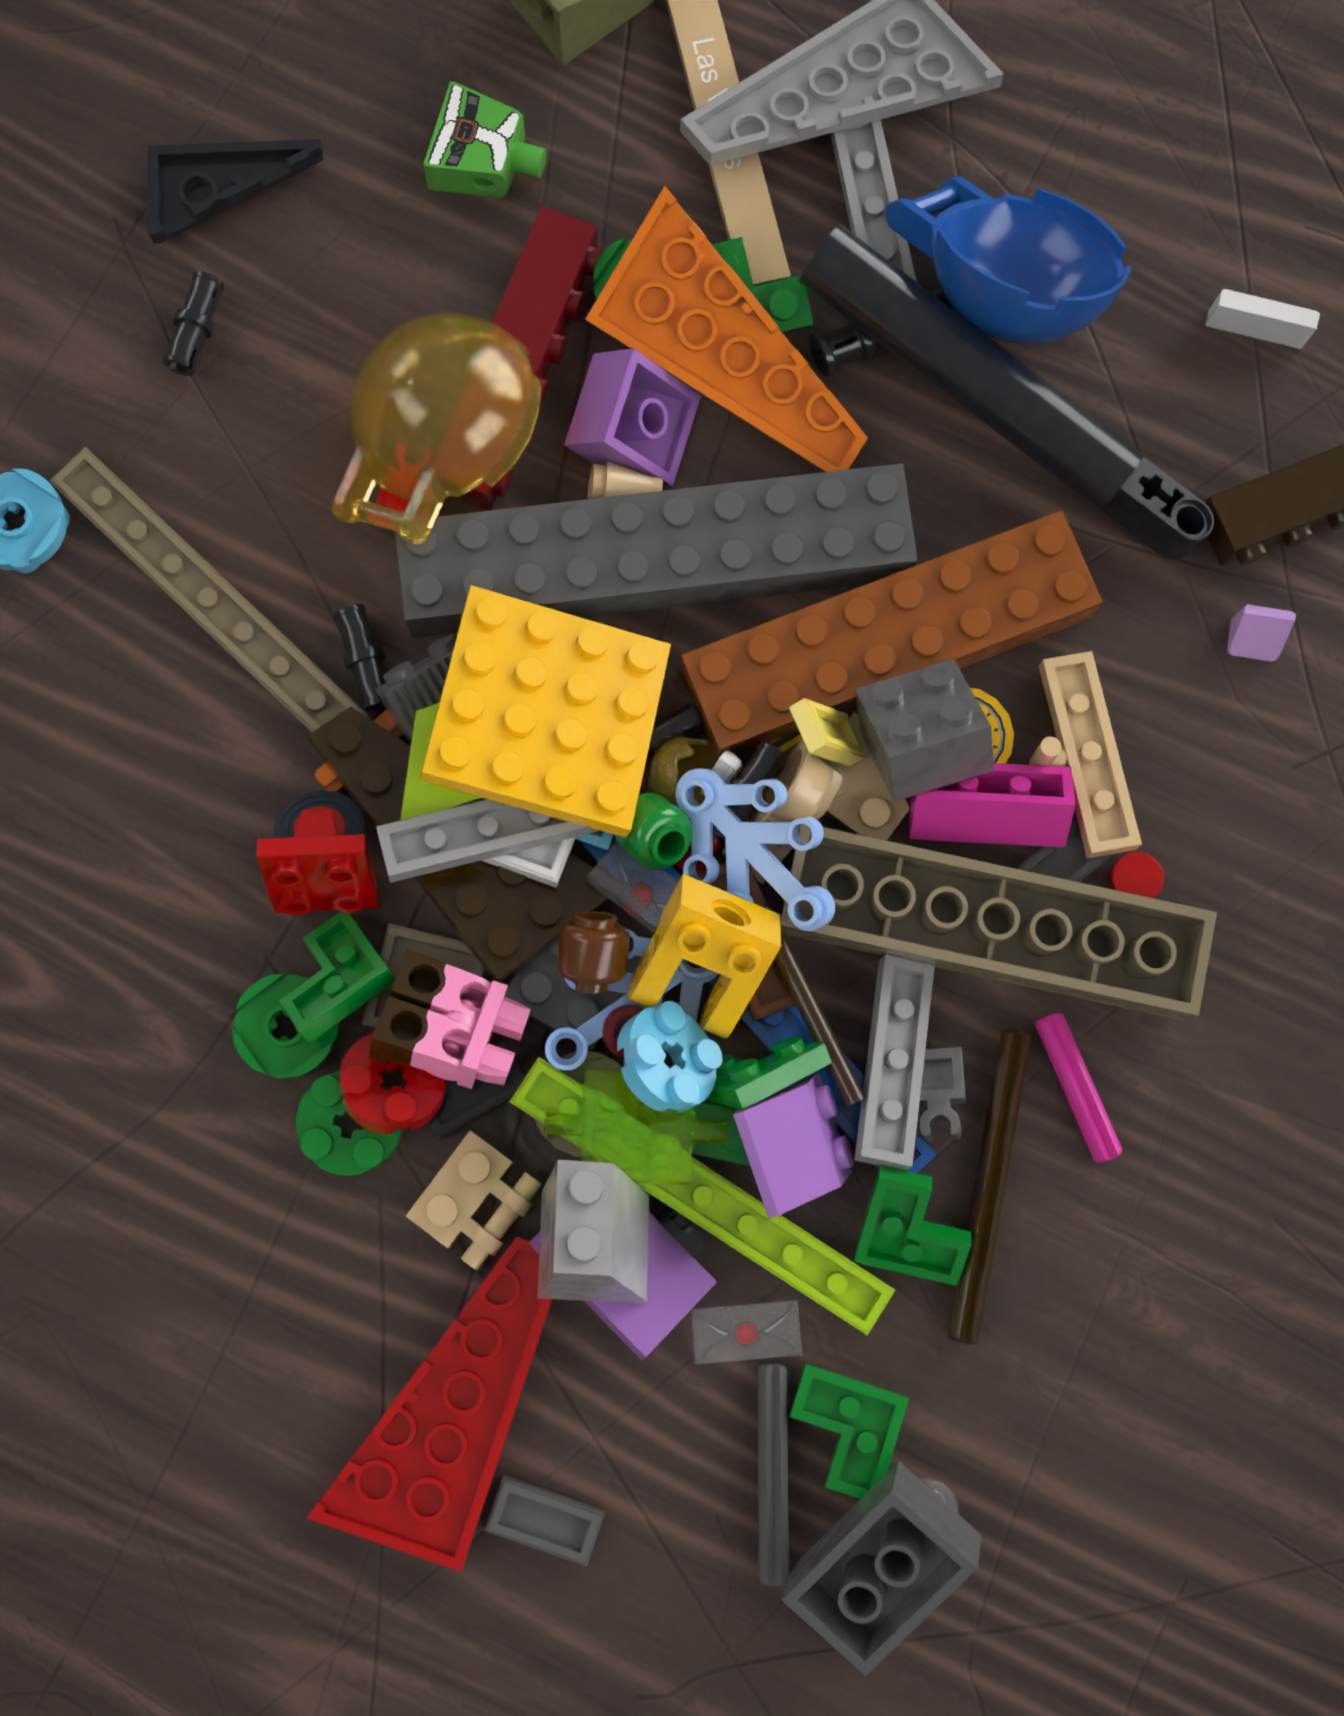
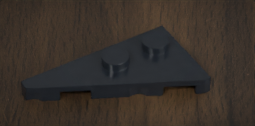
(205, 179)

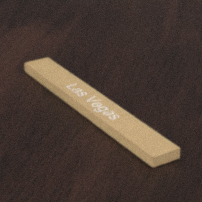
(740, 181)

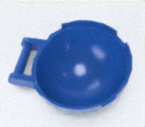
(1015, 261)

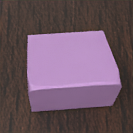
(1259, 632)

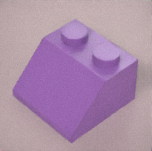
(632, 415)
(795, 1145)

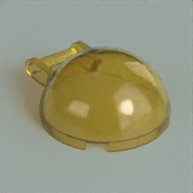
(435, 417)

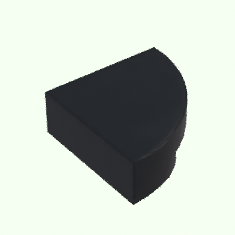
(681, 1230)

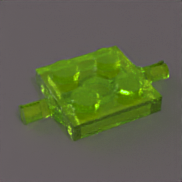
(626, 1132)

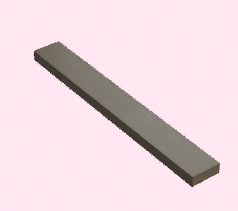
(201, 591)

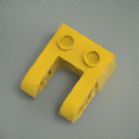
(718, 935)

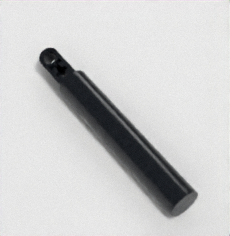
(1006, 394)

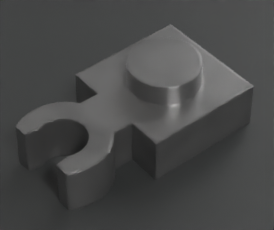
(940, 1088)

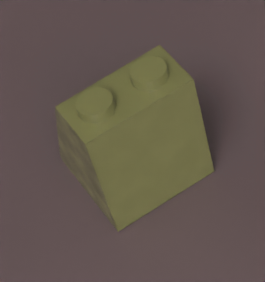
(575, 25)

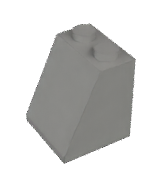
(593, 1234)

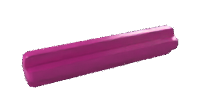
(1078, 1087)

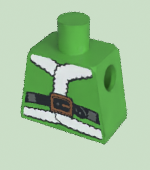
(479, 146)

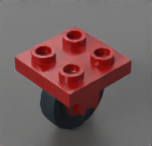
(319, 857)

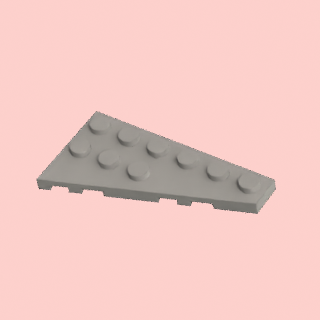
(856, 72)

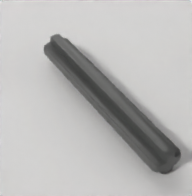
(773, 1475)

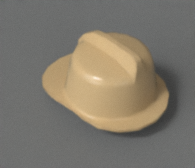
(809, 788)

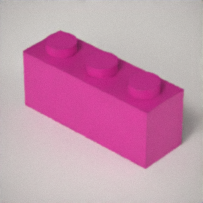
(1000, 807)

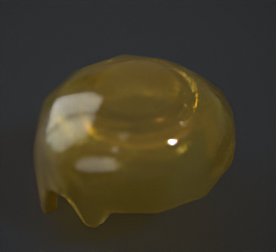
(674, 760)

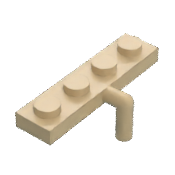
(1089, 747)

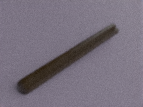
(990, 1185)

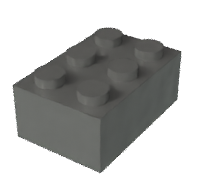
(882, 1568)

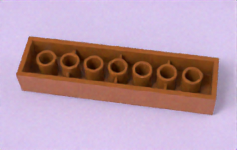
(934, 612)

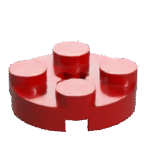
(384, 1109)

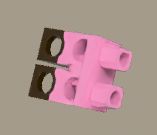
(444, 1023)

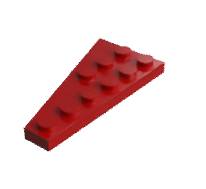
(438, 1444)

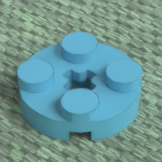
(44, 520)
(688, 1045)

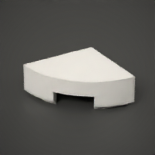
(727, 767)

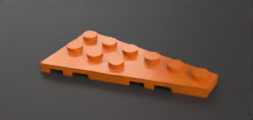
(707, 329)

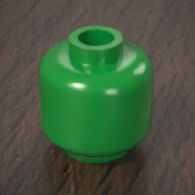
(658, 833)

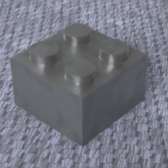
(924, 729)

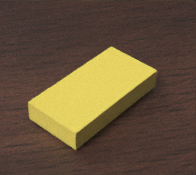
(827, 732)

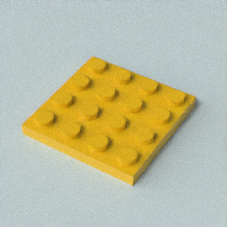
(546, 712)

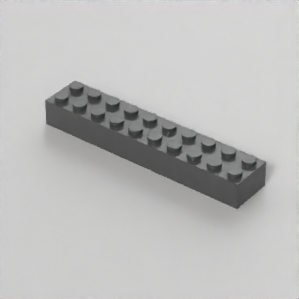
(665, 547)

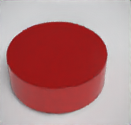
(1137, 874)

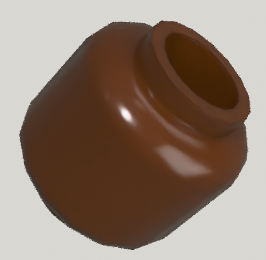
(593, 951)

